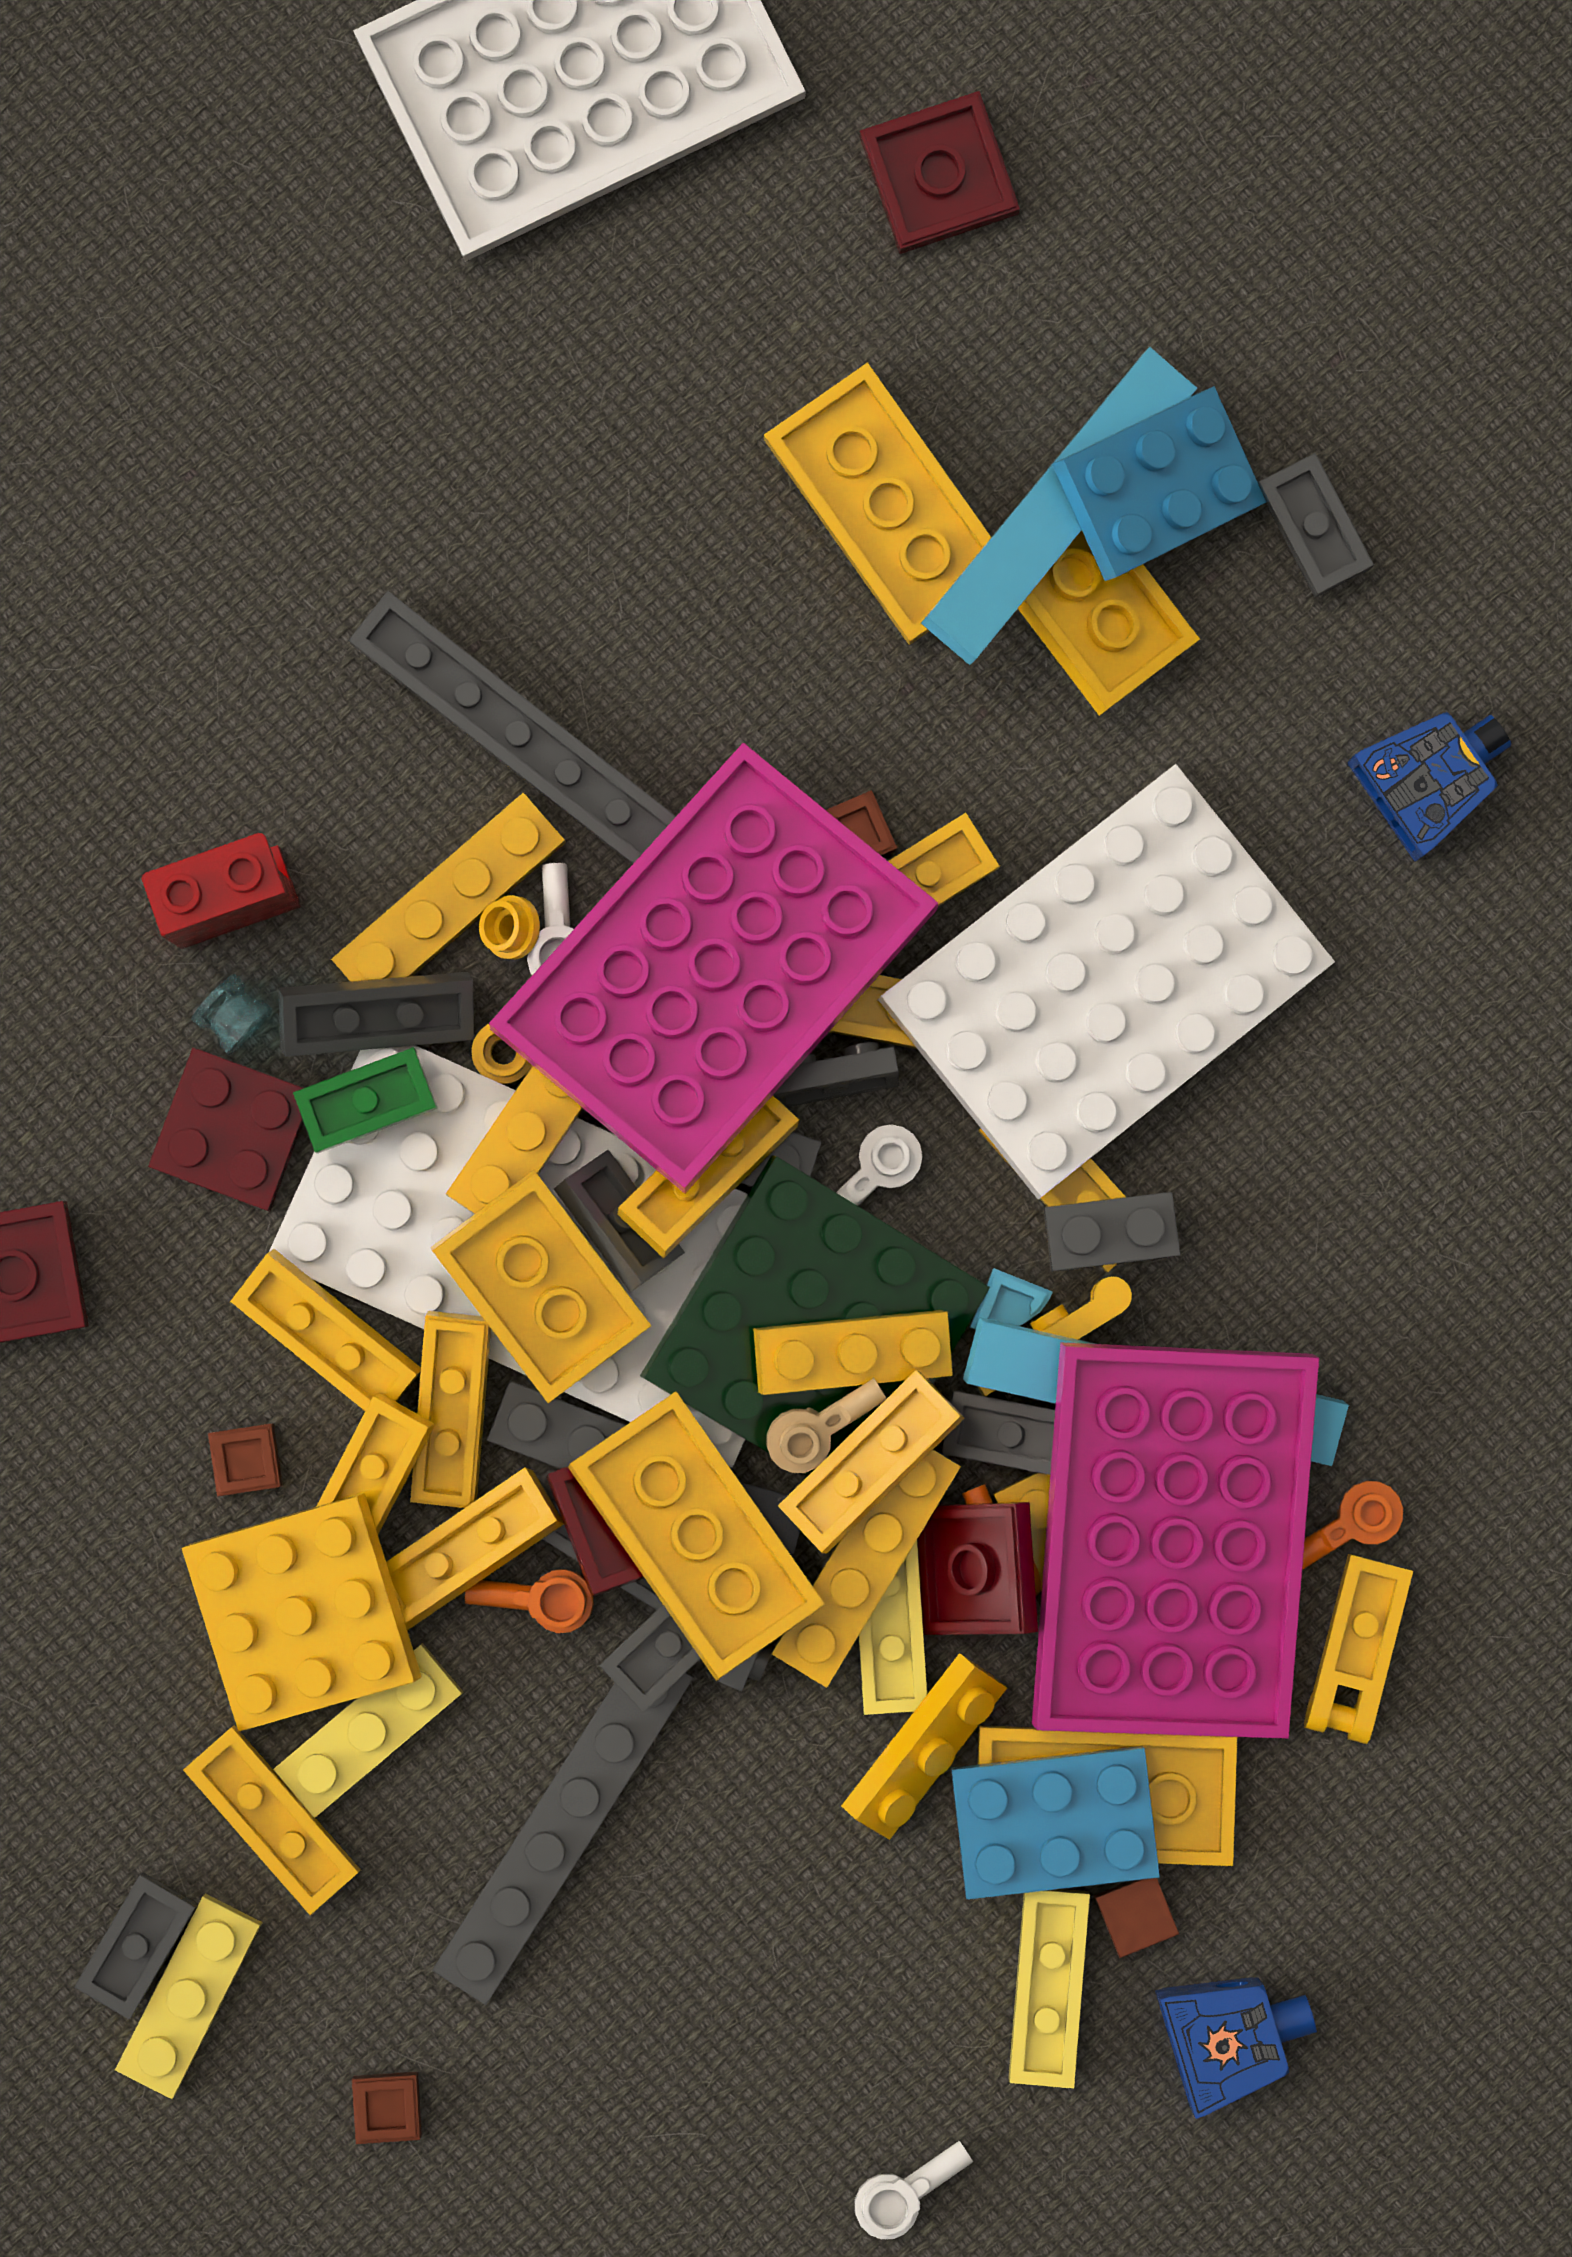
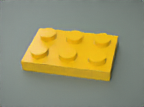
(1105, 631)
(540, 1286)

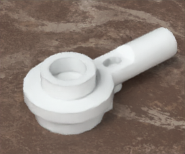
(555, 914)
(887, 1159)
(890, 2204)

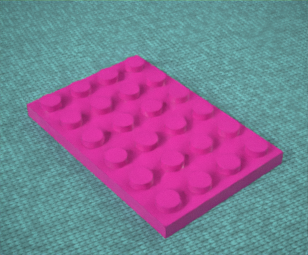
(713, 967)
(1174, 1540)

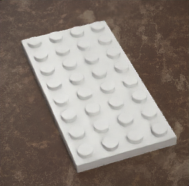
(382, 1202)

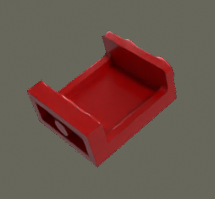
(220, 891)

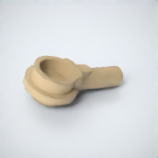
(802, 1437)

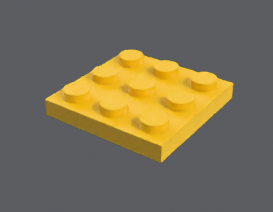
(301, 1612)

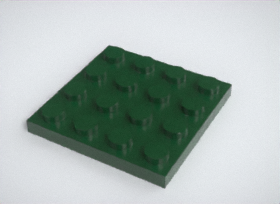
(788, 1261)

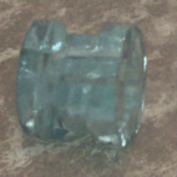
(236, 1018)

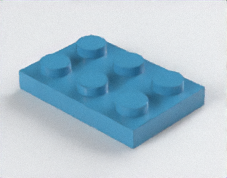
(1159, 483)
(1055, 1822)

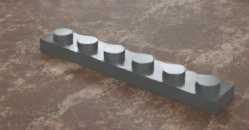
(510, 728)
(553, 1840)

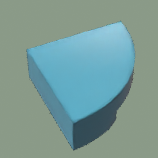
(1011, 1300)

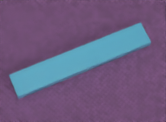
(1043, 521)
(1028, 1361)

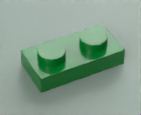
(365, 1100)

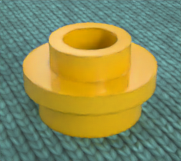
(497, 927)
(485, 1064)

